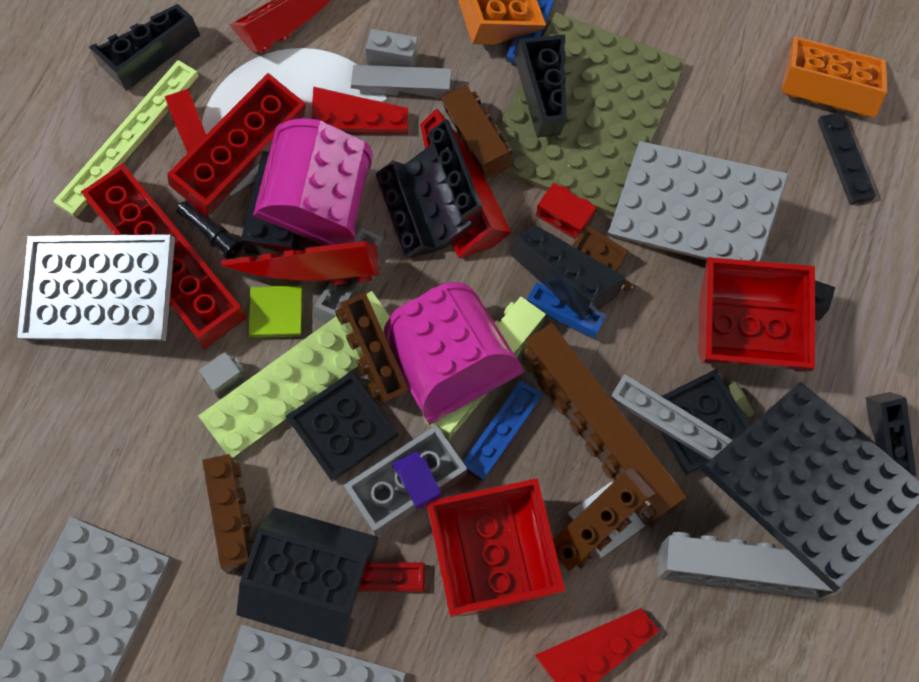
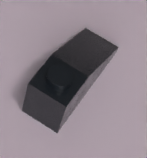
(891, 427)

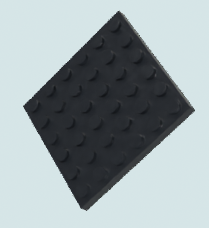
(815, 484)

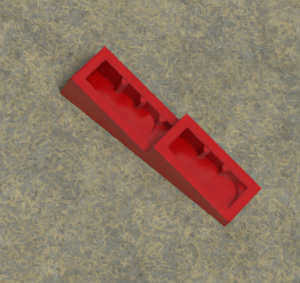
(185, 118)

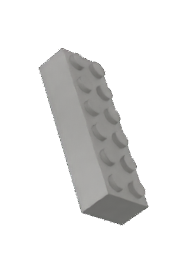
(738, 566)

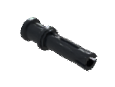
(216, 235)

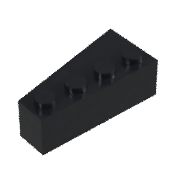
(146, 46)
(543, 79)
(566, 271)

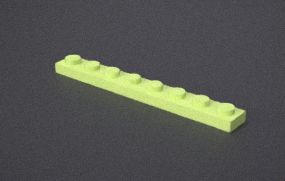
(126, 137)

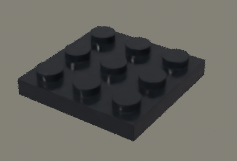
(711, 403)
(342, 426)

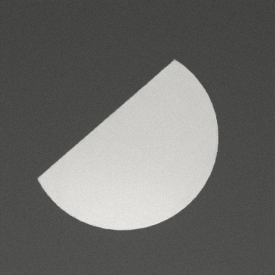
(294, 68)

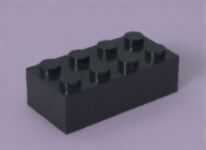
(261, 236)

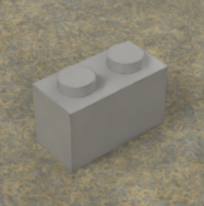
(391, 49)

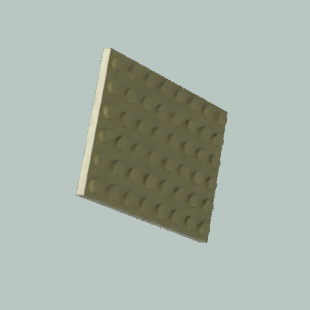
(613, 102)

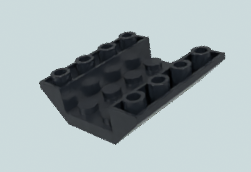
(431, 195)
(305, 576)

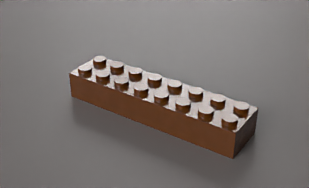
(598, 419)

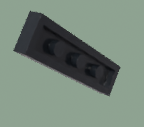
(846, 158)

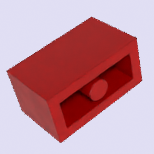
(565, 210)

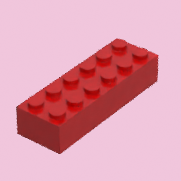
(234, 145)

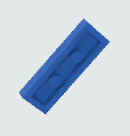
(554, 308)

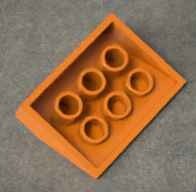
(500, 20)
(835, 77)

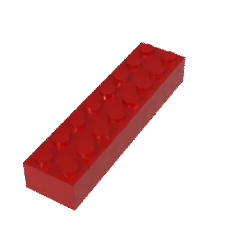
(195, 290)

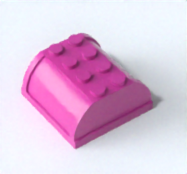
(314, 181)
(449, 349)

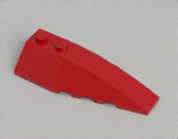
(274, 22)
(492, 224)
(318, 263)

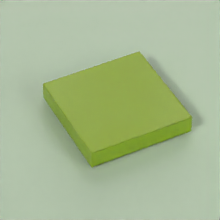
(275, 311)

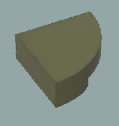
(741, 399)

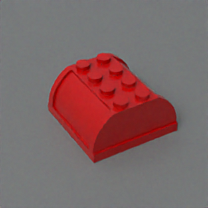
(757, 314)
(495, 548)

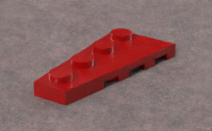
(358, 114)
(598, 650)

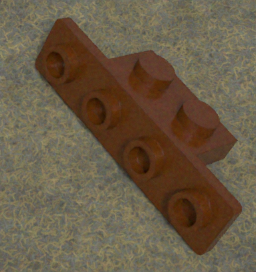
(602, 250)

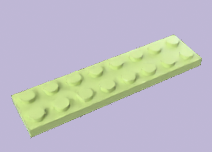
(284, 385)

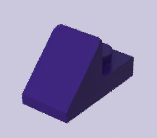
(417, 479)

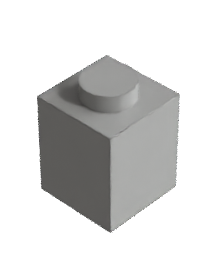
(222, 374)

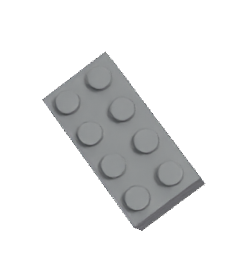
(380, 493)

